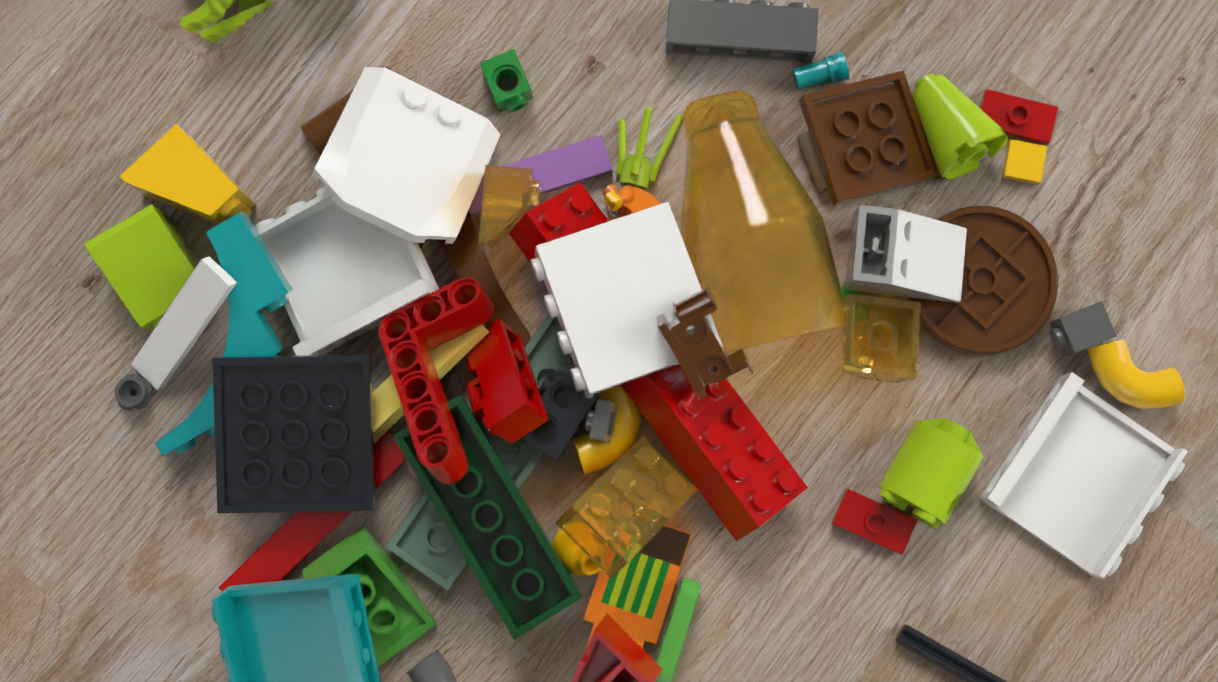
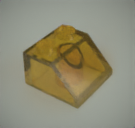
(506, 198)
(881, 338)

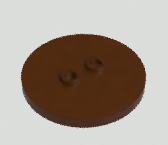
(1005, 285)

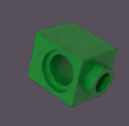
(506, 66)

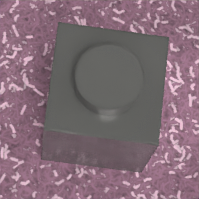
(1081, 329)

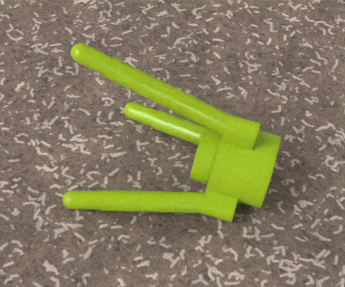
(637, 168)

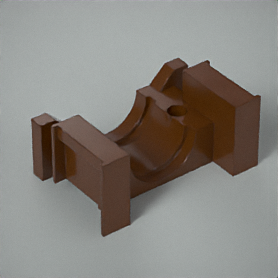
(698, 348)

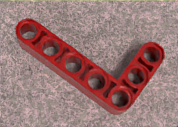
(407, 343)

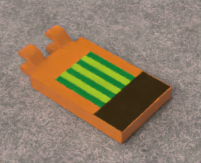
(642, 588)

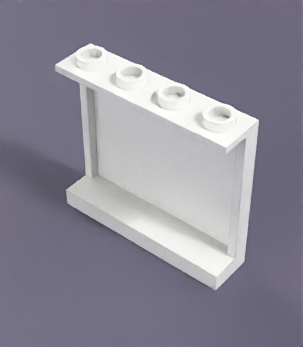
(341, 272)
(609, 291)
(1083, 478)

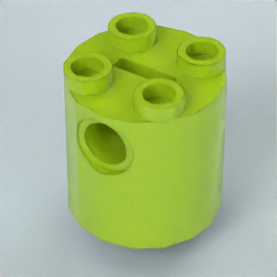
(931, 470)

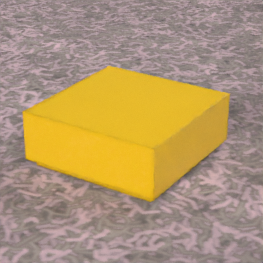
(1024, 162)

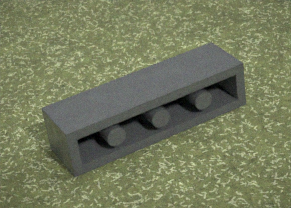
(742, 29)

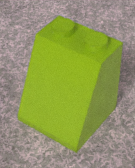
(144, 263)

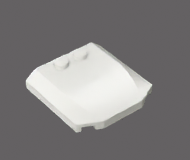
(406, 157)

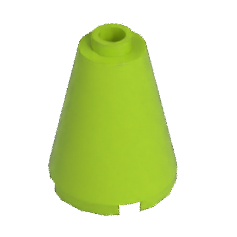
(955, 127)

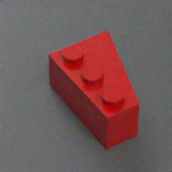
(615, 657)

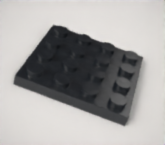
(294, 433)

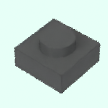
(601, 421)

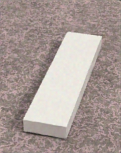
(183, 322)

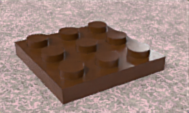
(868, 137)

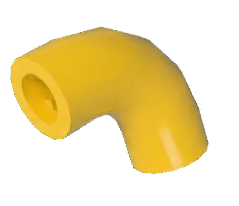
(1131, 385)
(598, 455)

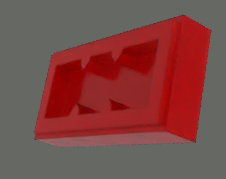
(1020, 116)
(874, 521)

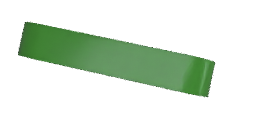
(677, 628)

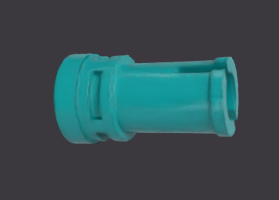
(830, 69)

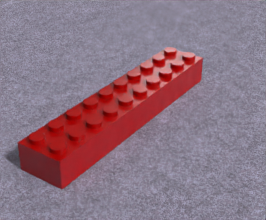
(709, 437)

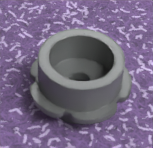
(123, 392)

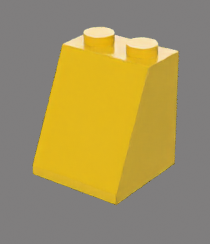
(187, 178)

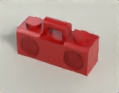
(504, 385)

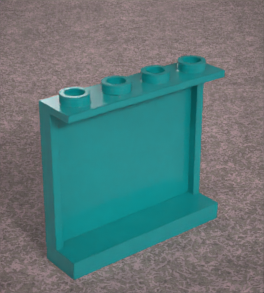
(296, 631)

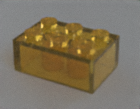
(626, 507)

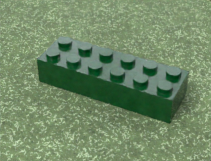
(496, 529)

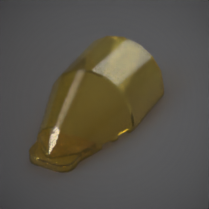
(753, 229)

